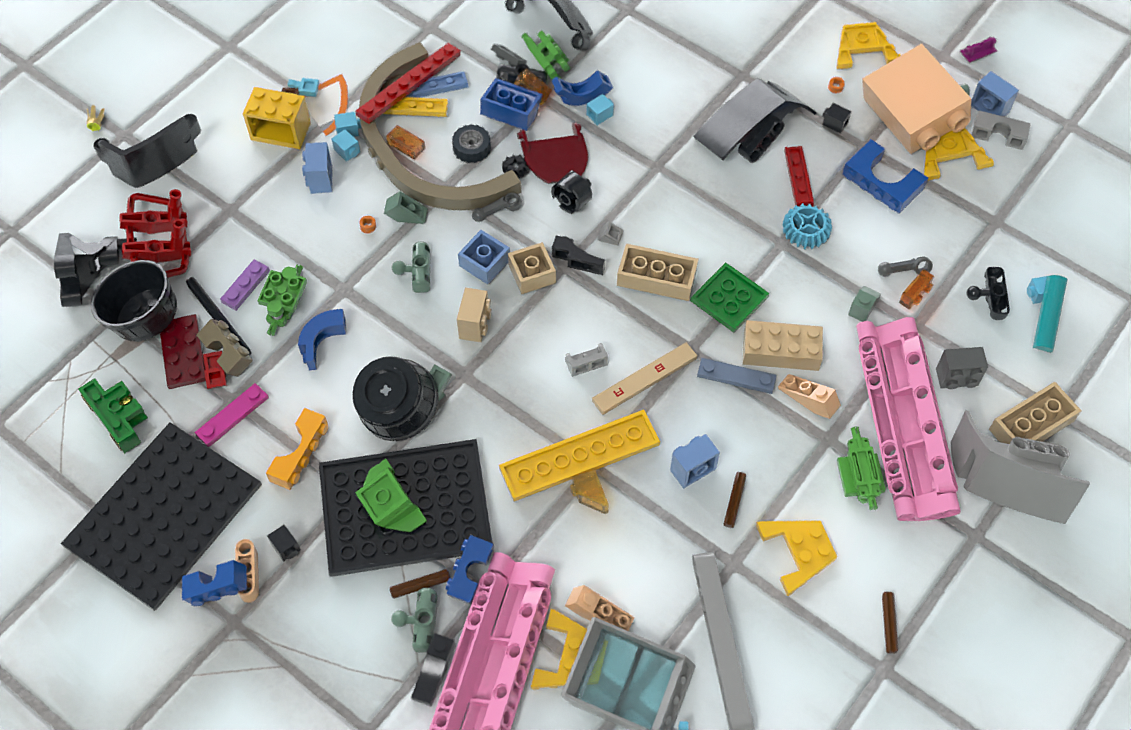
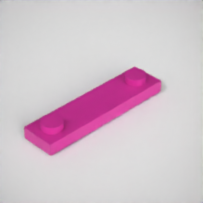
(231, 415)

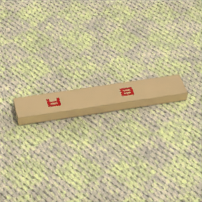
(644, 378)

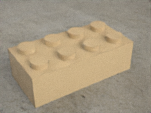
(657, 272)
(782, 345)
(1037, 416)

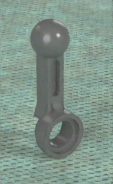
(480, 214)
(886, 268)

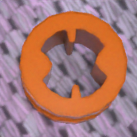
(836, 80)
(366, 228)

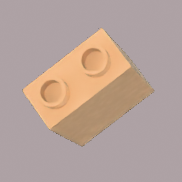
(917, 99)

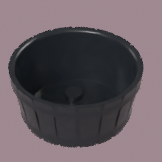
(128, 293)
(407, 405)

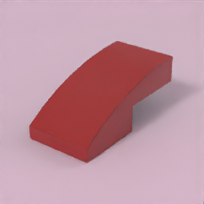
(214, 374)

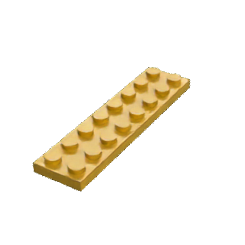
(579, 455)

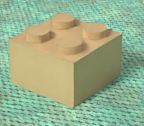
(532, 268)
(473, 315)

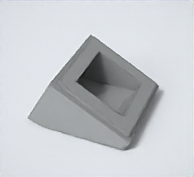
(610, 233)

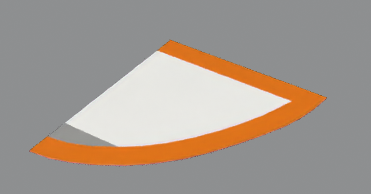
(330, 100)

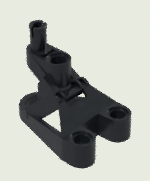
(80, 270)

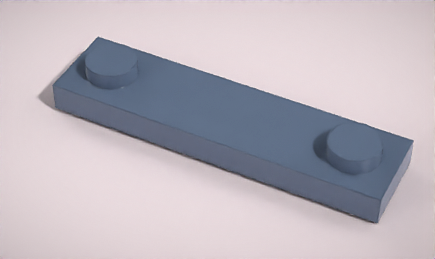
(736, 375)

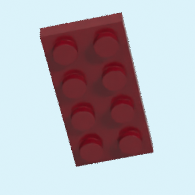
(182, 352)

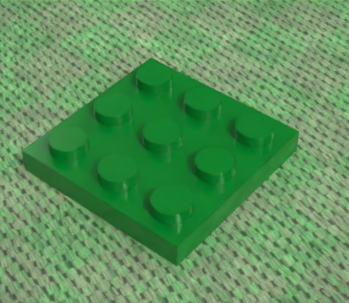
(729, 297)

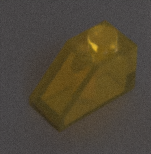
(589, 491)

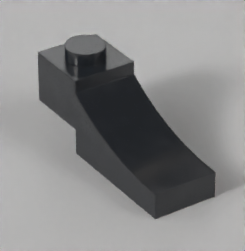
(565, 249)
(433, 669)

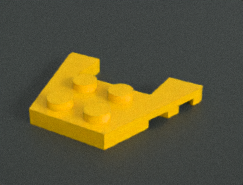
(863, 39)
(954, 146)
(807, 545)
(573, 641)

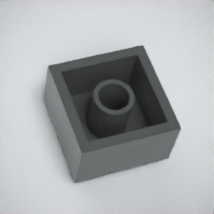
(961, 367)

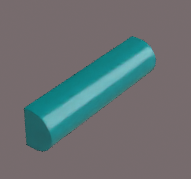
(1050, 313)

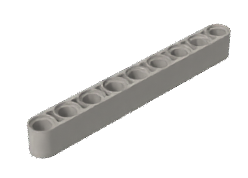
(722, 642)

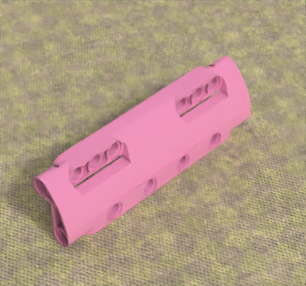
(906, 420)
(494, 668)

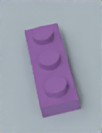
(244, 284)

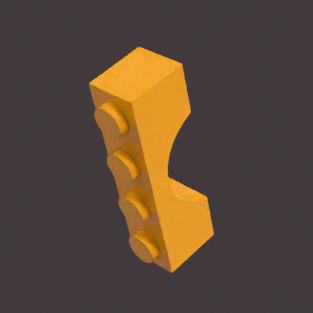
(286, 469)

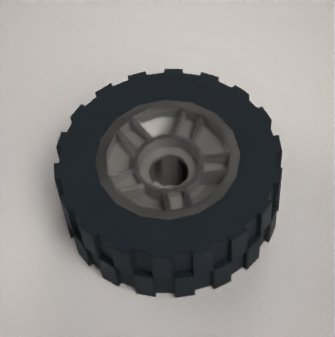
(472, 135)

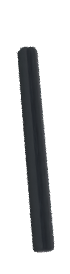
(211, 308)

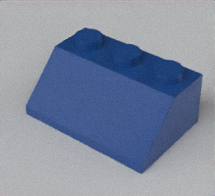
(510, 104)

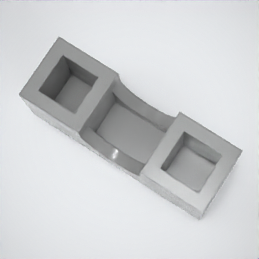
(1014, 130)

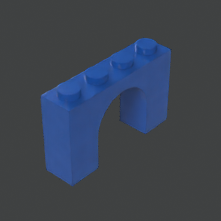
(894, 195)

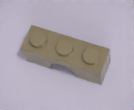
(234, 356)

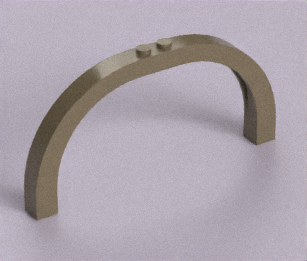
(420, 190)

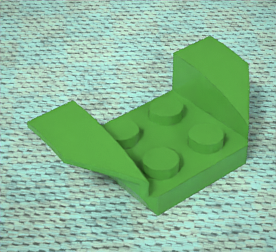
(388, 501)

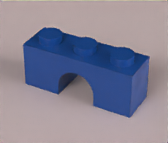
(474, 551)
(200, 588)

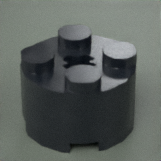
(572, 192)

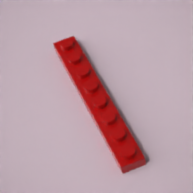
(407, 83)

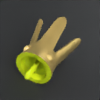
(92, 122)

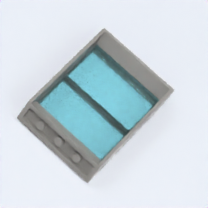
(627, 678)

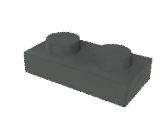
(504, 53)

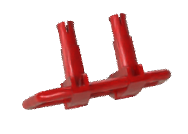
(157, 222)

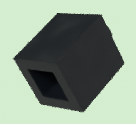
(836, 117)
(284, 543)

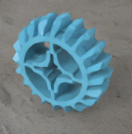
(805, 220)

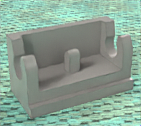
(587, 360)

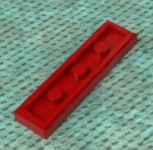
(798, 176)

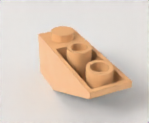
(811, 395)
(590, 604)

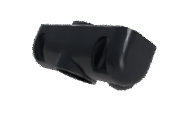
(514, 71)
(994, 293)

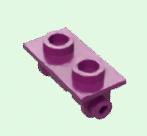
(979, 50)

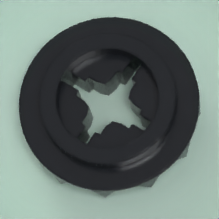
(523, 168)

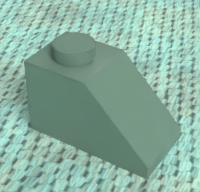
(405, 209)
(864, 303)

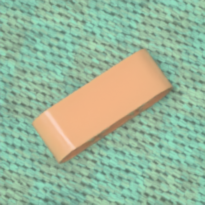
(251, 561)

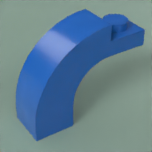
(582, 92)
(316, 330)

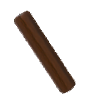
(734, 500)
(419, 583)
(890, 625)

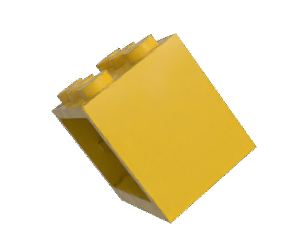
(277, 117)

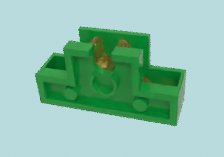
(116, 411)

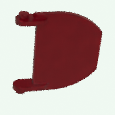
(557, 156)

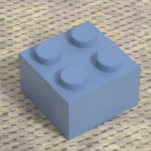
(994, 95)
(317, 167)
(484, 256)
(694, 460)

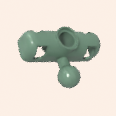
(420, 267)
(424, 607)

